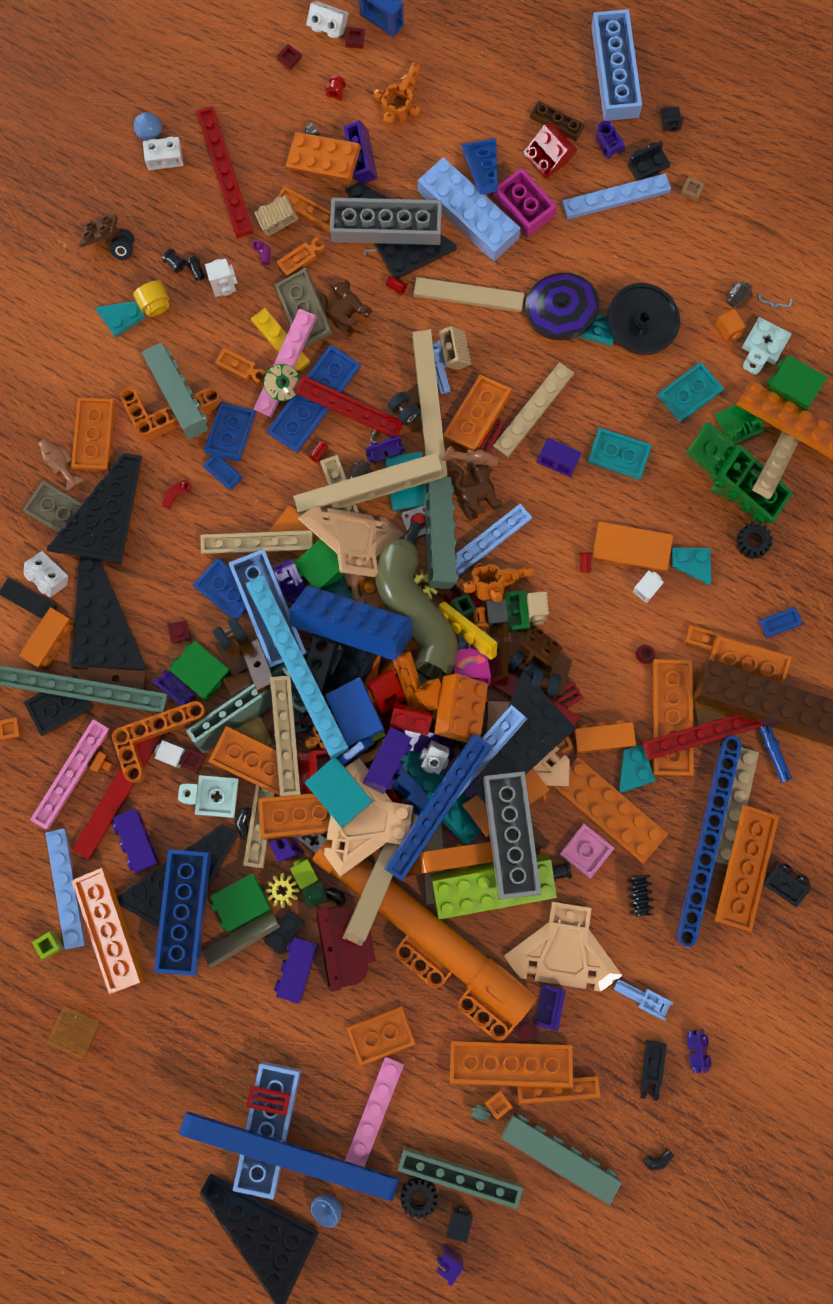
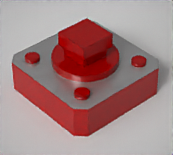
(415, 515)

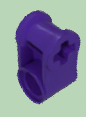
(611, 142)

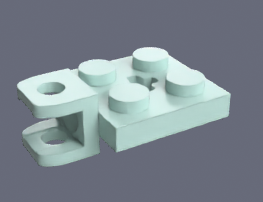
(761, 351)
(202, 794)

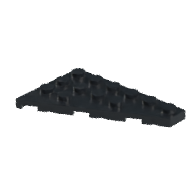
(403, 258)
(104, 518)
(100, 626)
(534, 739)
(147, 894)
(264, 1236)

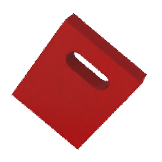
(383, 688)

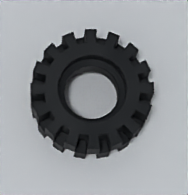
(764, 535)
(410, 1207)

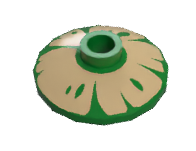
(274, 388)

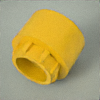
(152, 298)

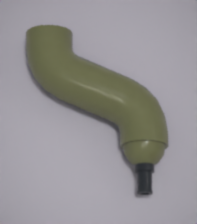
(405, 597)

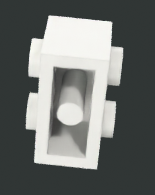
(327, 19)
(163, 153)
(221, 277)
(45, 574)

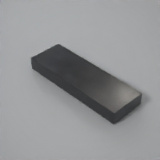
(26, 598)

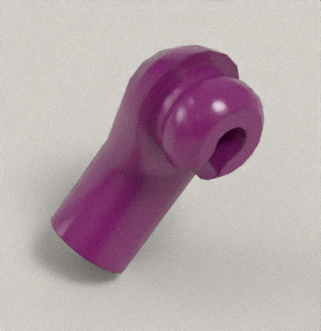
(264, 250)

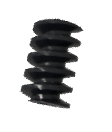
(639, 895)

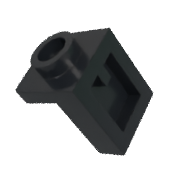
(671, 119)

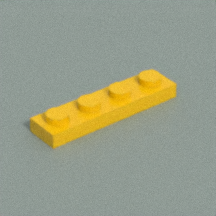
(275, 335)
(469, 631)

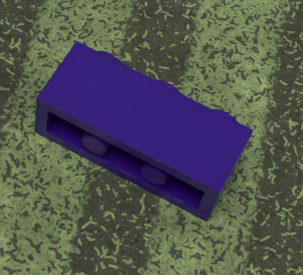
(365, 167)
(388, 761)
(135, 841)
(296, 970)

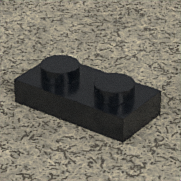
(288, 928)

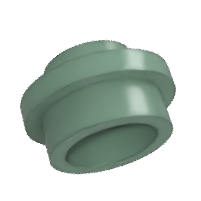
(480, 1113)

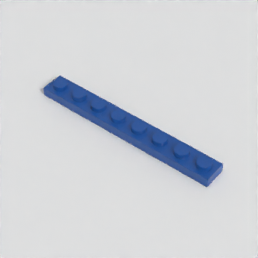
(437, 807)

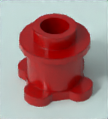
(335, 87)

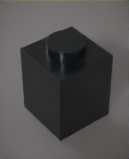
(459, 1224)

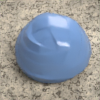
(147, 126)
(326, 1210)

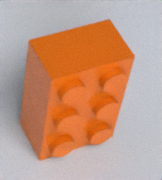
(461, 707)

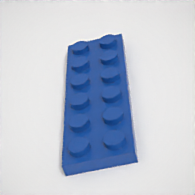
(303, 416)

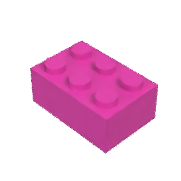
(524, 202)

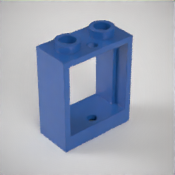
(384, 14)

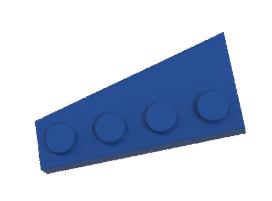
(482, 162)

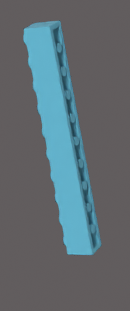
(297, 667)

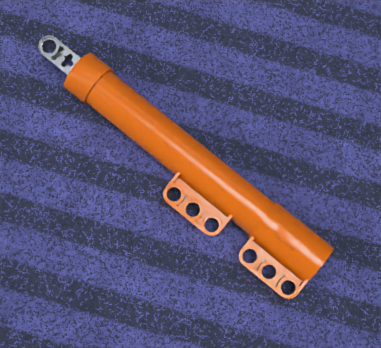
(441, 949)

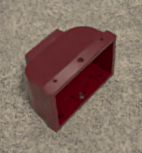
(345, 961)

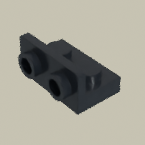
(648, 161)
(787, 883)

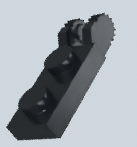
(652, 1067)

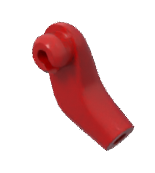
(175, 490)

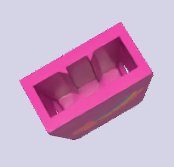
(472, 664)

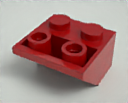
(550, 150)
(308, 765)

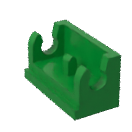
(517, 611)

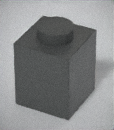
(496, 612)

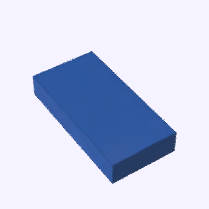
(222, 472)
(780, 622)
(355, 751)

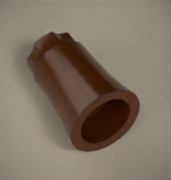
(238, 683)

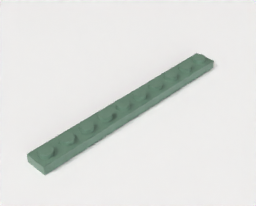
(83, 689)

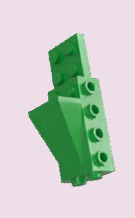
(735, 474)

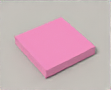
(586, 851)

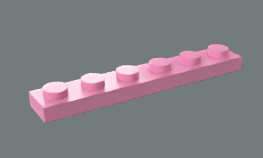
(288, 355)
(70, 774)
(374, 1111)

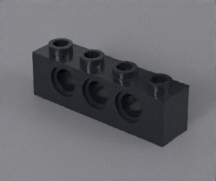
(327, 659)

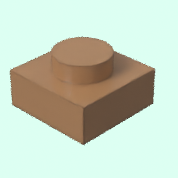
(692, 189)

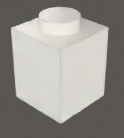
(648, 586)
(169, 753)

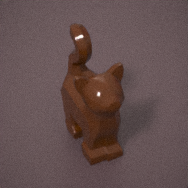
(345, 307)
(475, 493)

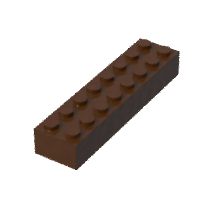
(765, 701)

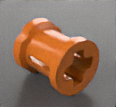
(480, 613)

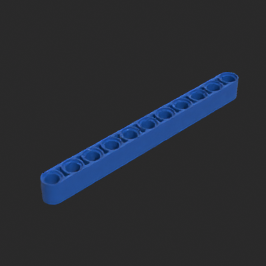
(702, 848)
(288, 1156)

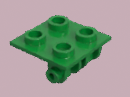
(739, 424)

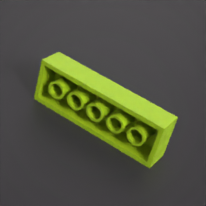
(475, 889)

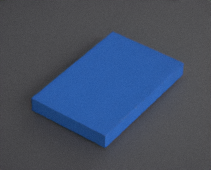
(230, 431)
(221, 589)
(355, 712)

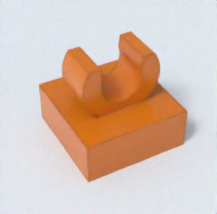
(98, 762)

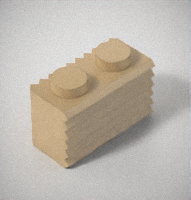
(276, 215)
(454, 348)
(537, 608)

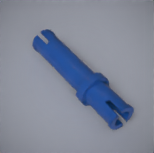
(775, 753)

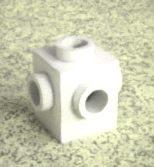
(434, 757)

